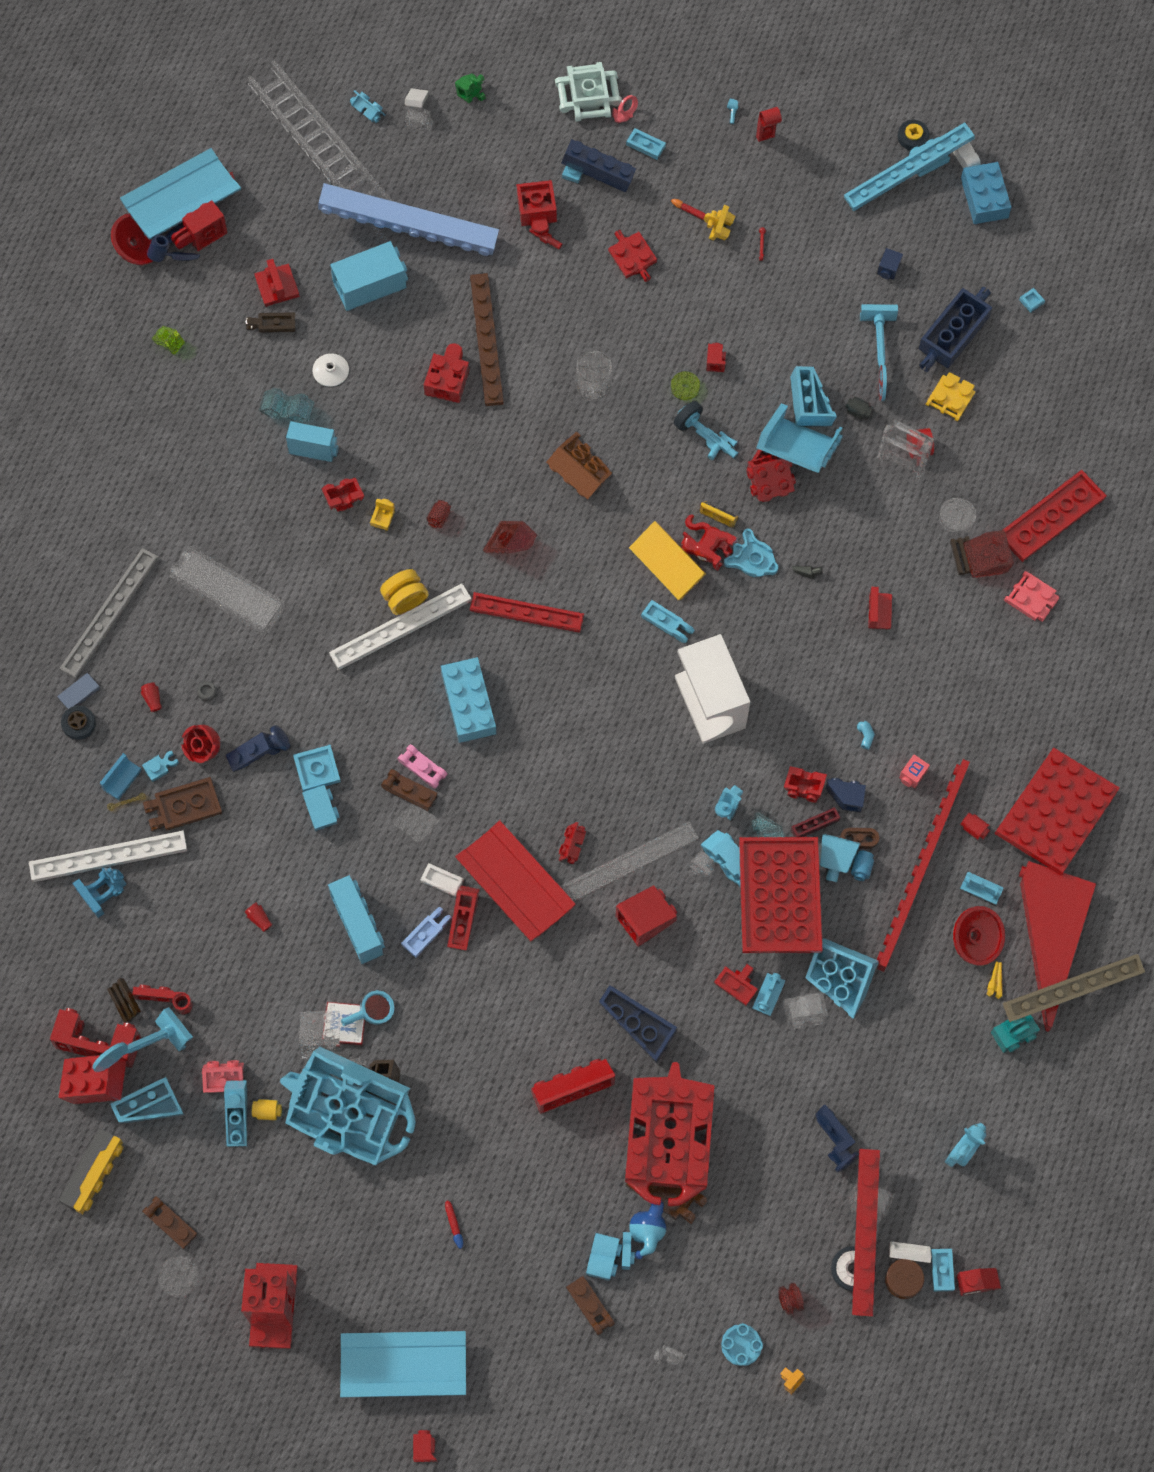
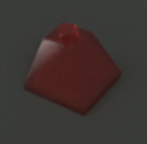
(510, 538)

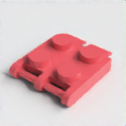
(1033, 597)

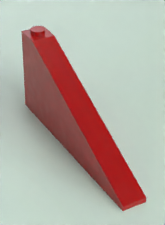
(1054, 918)

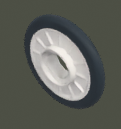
(840, 1267)

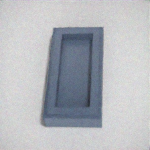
(78, 691)

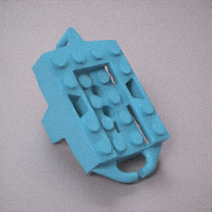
(360, 1135)

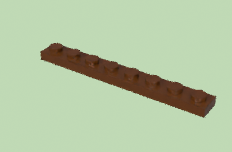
(486, 339)

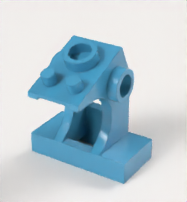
(89, 893)

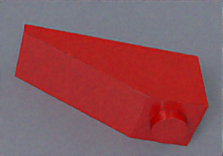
(463, 917)

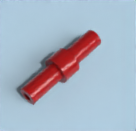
(549, 239)

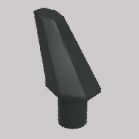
(808, 571)

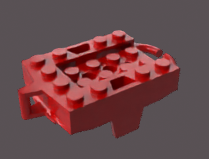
(647, 1155)

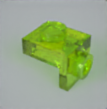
(168, 338)

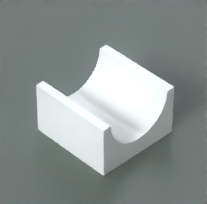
(712, 689)

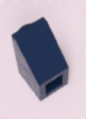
(847, 795)

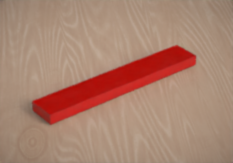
(526, 612)

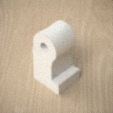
(967, 156)

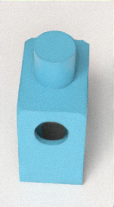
(837, 855)

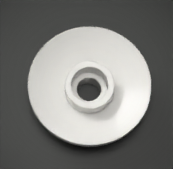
(333, 376)

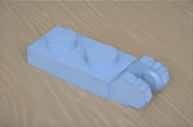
(425, 933)

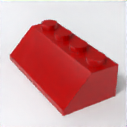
(573, 1085)

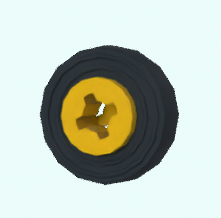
(919, 136)

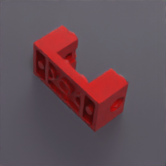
(68, 1031)

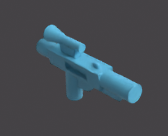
(716, 442)

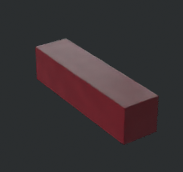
(815, 823)

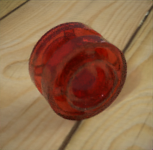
(791, 1298)

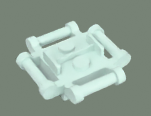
(588, 91)

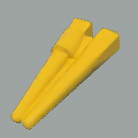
(995, 983)

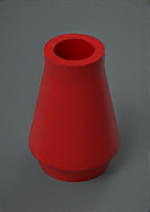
(151, 695)
(257, 915)

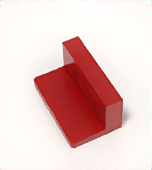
(879, 609)

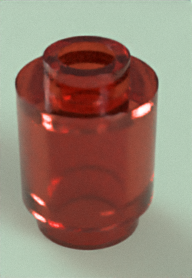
(438, 514)

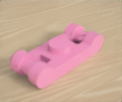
(422, 766)

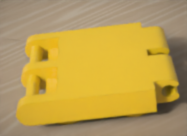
(951, 395)

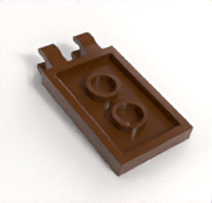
(183, 805)
(675, 1211)

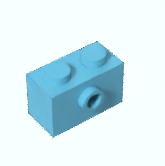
(320, 807)

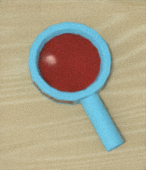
(375, 1008)

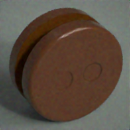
(904, 1279)

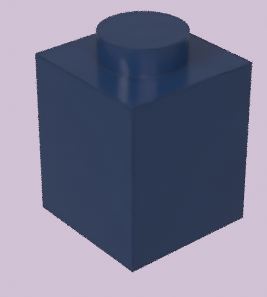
(889, 264)

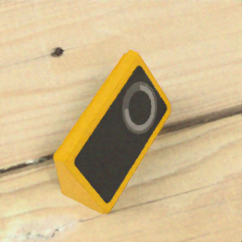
(718, 514)

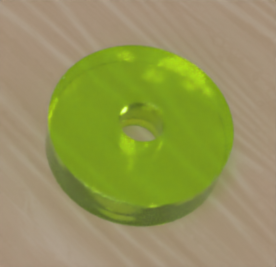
(685, 378)

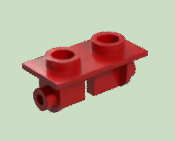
(568, 849)

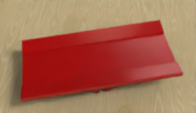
(515, 881)

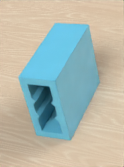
(311, 441)

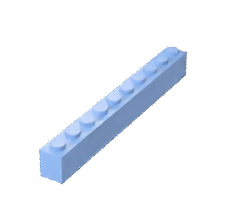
(407, 219)

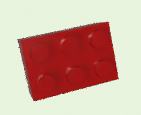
(84, 1085)

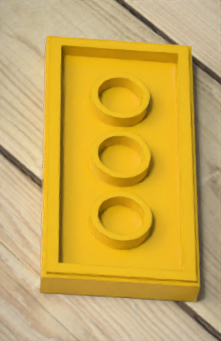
(667, 560)

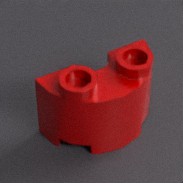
(343, 495)
(804, 784)

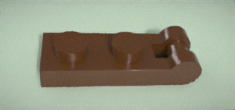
(409, 790)
(170, 1223)
(589, 1304)

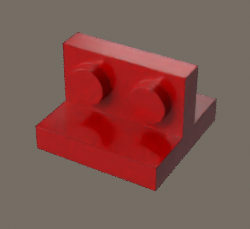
(276, 283)

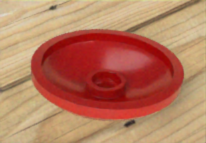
(126, 231)
(987, 935)

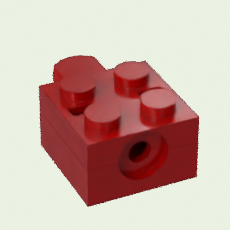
(537, 206)
(201, 227)
(447, 375)

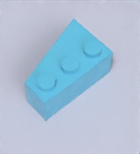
(148, 1103)

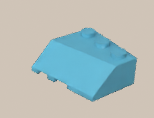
(842, 975)

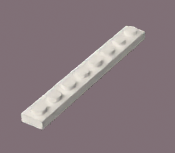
(400, 626)
(107, 856)

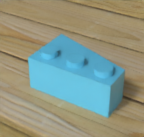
(809, 400)

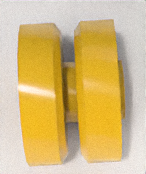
(404, 591)

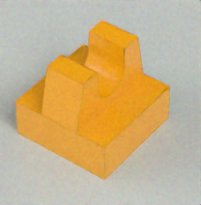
(793, 1380)

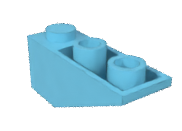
(236, 1112)

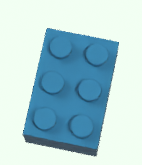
(986, 193)

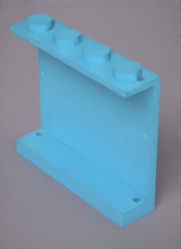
(797, 443)

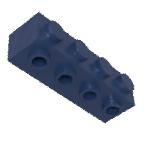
(598, 165)

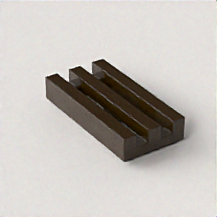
(960, 541)
(122, 1002)

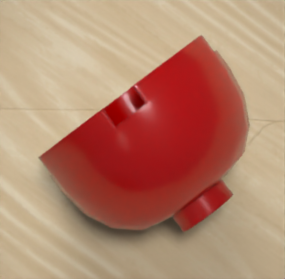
(200, 743)

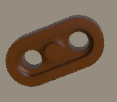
(859, 835)

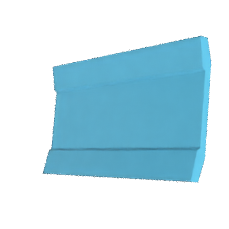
(181, 190)
(403, 1364)

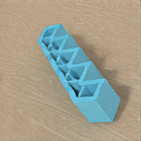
(725, 853)

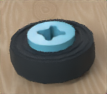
(688, 415)

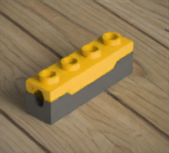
(91, 1171)

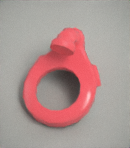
(621, 115)

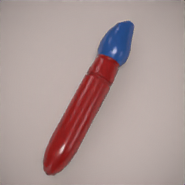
(458, 1239)

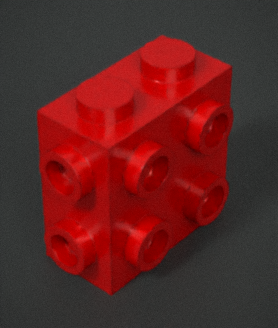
(770, 477)

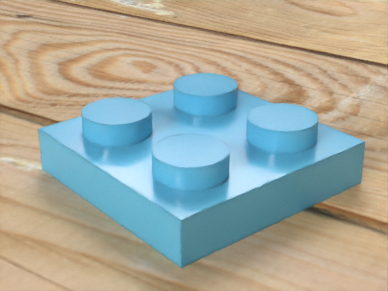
(316, 768)

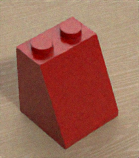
(645, 914)

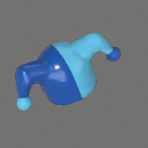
(648, 1229)

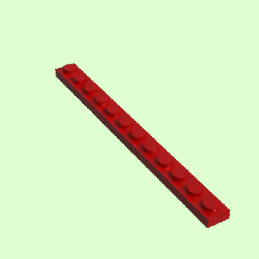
(919, 871)

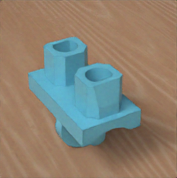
(729, 802)

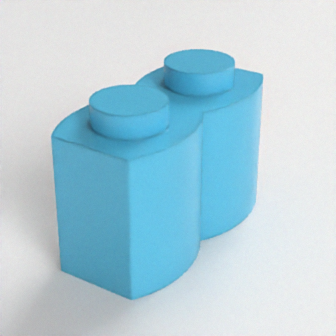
(603, 1256)

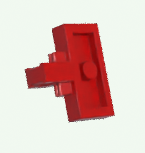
(737, 984)

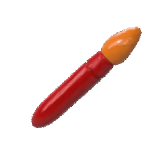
(695, 212)

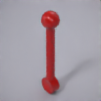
(762, 231)

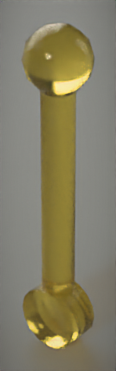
(142, 796)

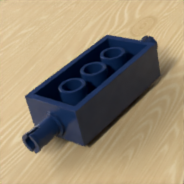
(955, 328)

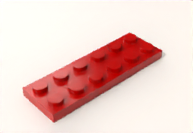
(1053, 515)

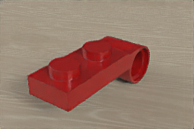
(767, 123)
(163, 994)

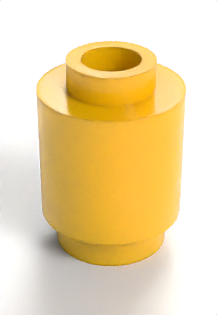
(266, 1109)

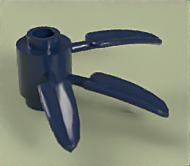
(160, 245)

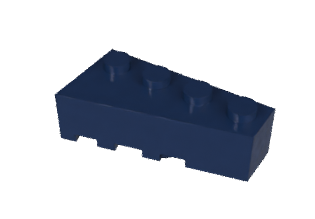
(641, 1024)

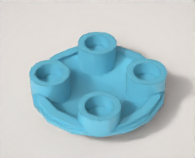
(741, 1345)

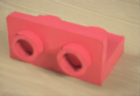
(215, 1074)

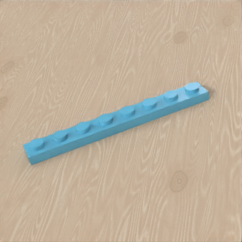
(909, 166)

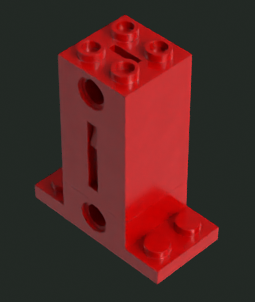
(270, 1304)

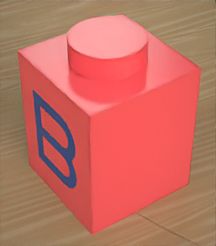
(914, 772)

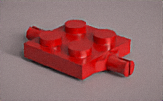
(632, 255)

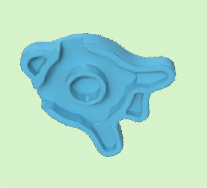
(752, 557)

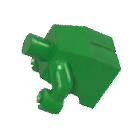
(469, 87)

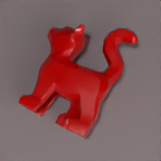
(710, 542)

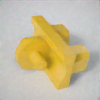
(717, 222)

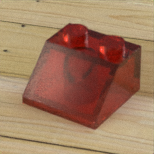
(989, 554)

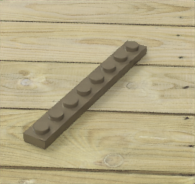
(1073, 987)

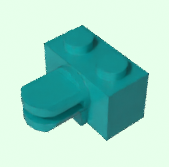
(1012, 1033)

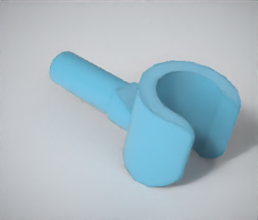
(733, 105)

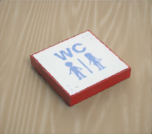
(354, 1032)

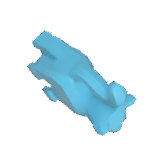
(967, 1145)

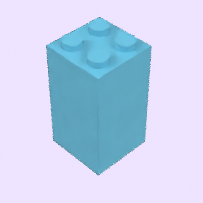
(369, 275)

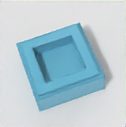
(1032, 300)

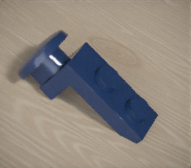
(258, 747)
(840, 1136)

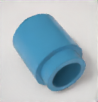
(862, 865)

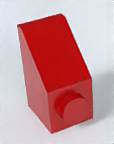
(978, 1281)

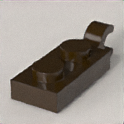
(272, 322)

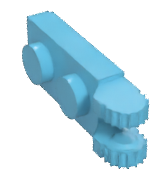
(666, 621)

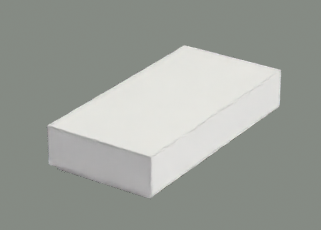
(416, 98)
(441, 880)
(910, 1252)

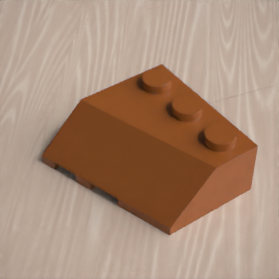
(578, 466)

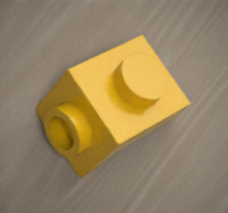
(383, 514)

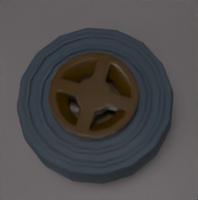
(73, 717)

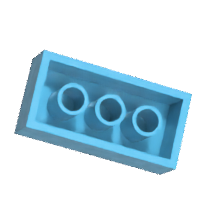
(468, 700)
(356, 920)

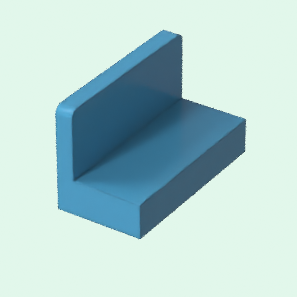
(120, 777)

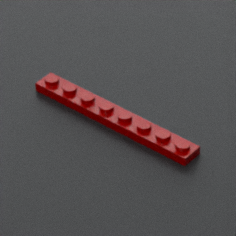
(865, 1232)

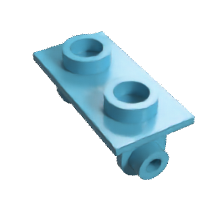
(361, 102)
(981, 888)
(769, 994)

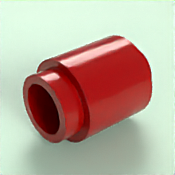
(975, 826)

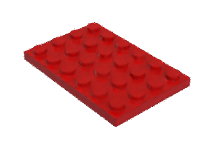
(1057, 811)
(780, 895)

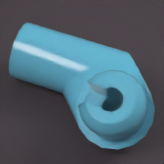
(868, 733)

